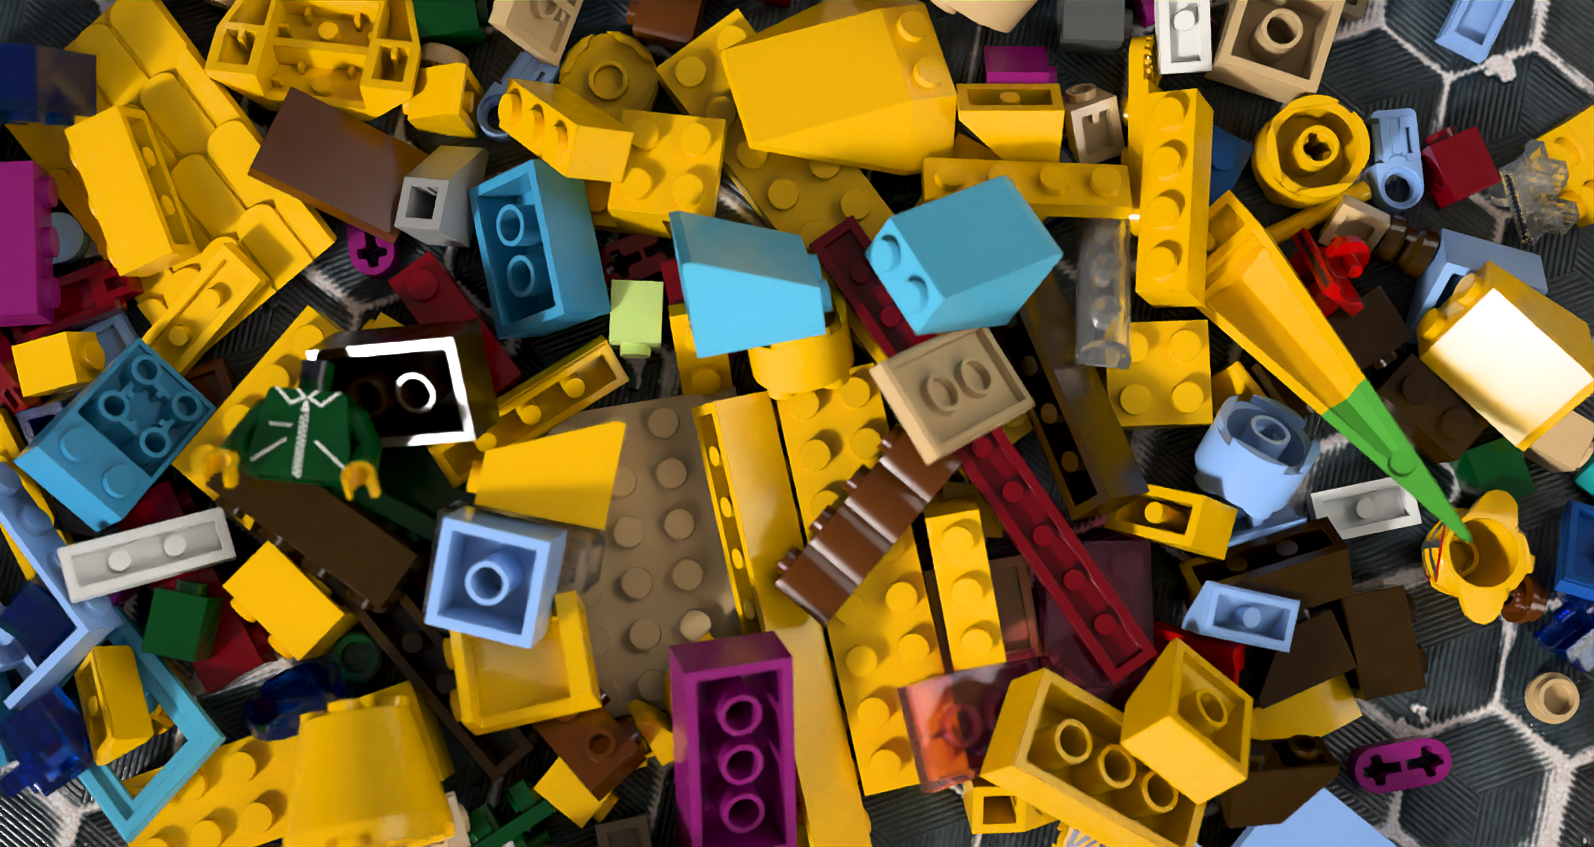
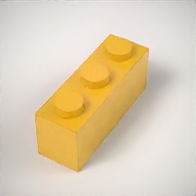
(565, 130)
(131, 192)
(964, 582)

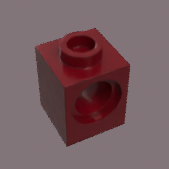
(1456, 166)

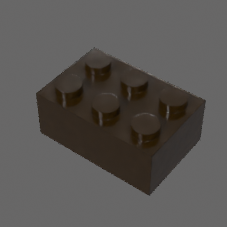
(416, 380)

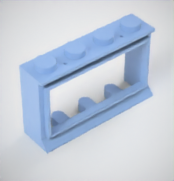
(93, 617)

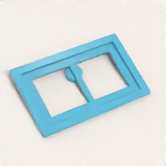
(203, 737)

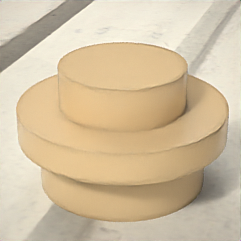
(1552, 697)

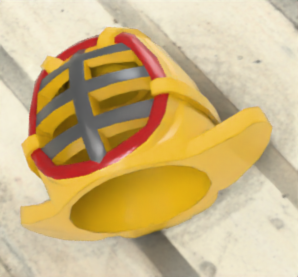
(1479, 570)

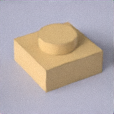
(1355, 219)

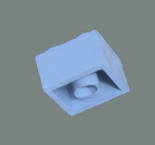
(496, 576)

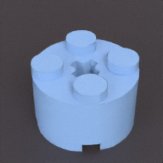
(1255, 455)

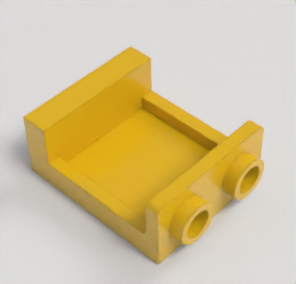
(518, 685)

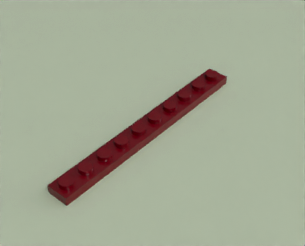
(1000, 477)

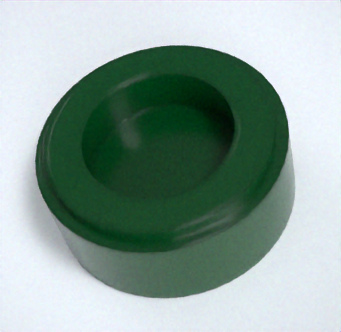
(358, 656)

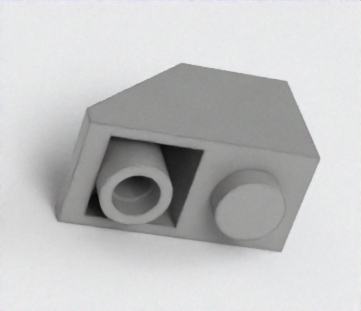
(436, 196)

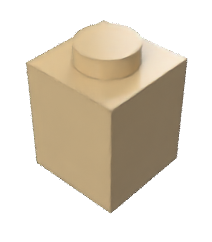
(1565, 445)

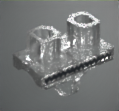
(1531, 193)

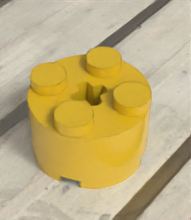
(1322, 128)
(809, 361)

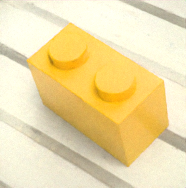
(1177, 521)

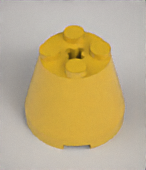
(365, 780)

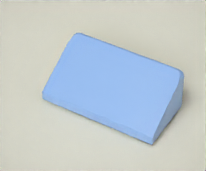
(1243, 616)

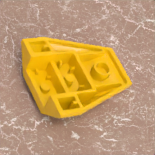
(338, 51)
(847, 86)

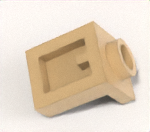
(1092, 123)

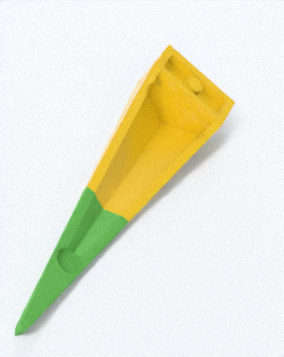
(1277, 321)

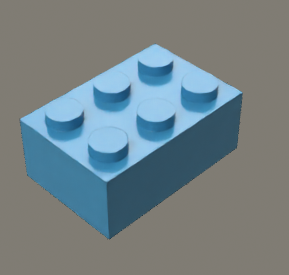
(538, 251)

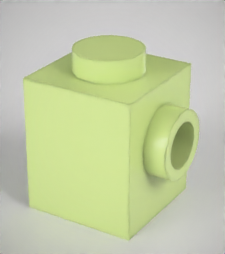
(636, 317)

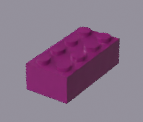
(734, 742)

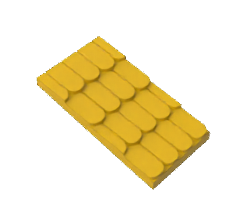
(207, 148)

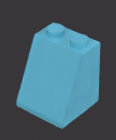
(964, 258)
(746, 284)

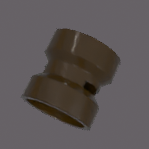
(1406, 247)

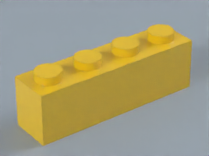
(1174, 199)

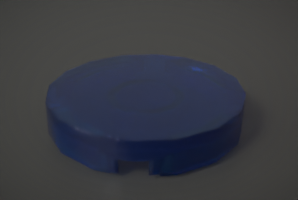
(289, 695)

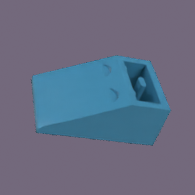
(116, 436)

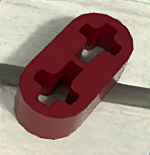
(631, 247)

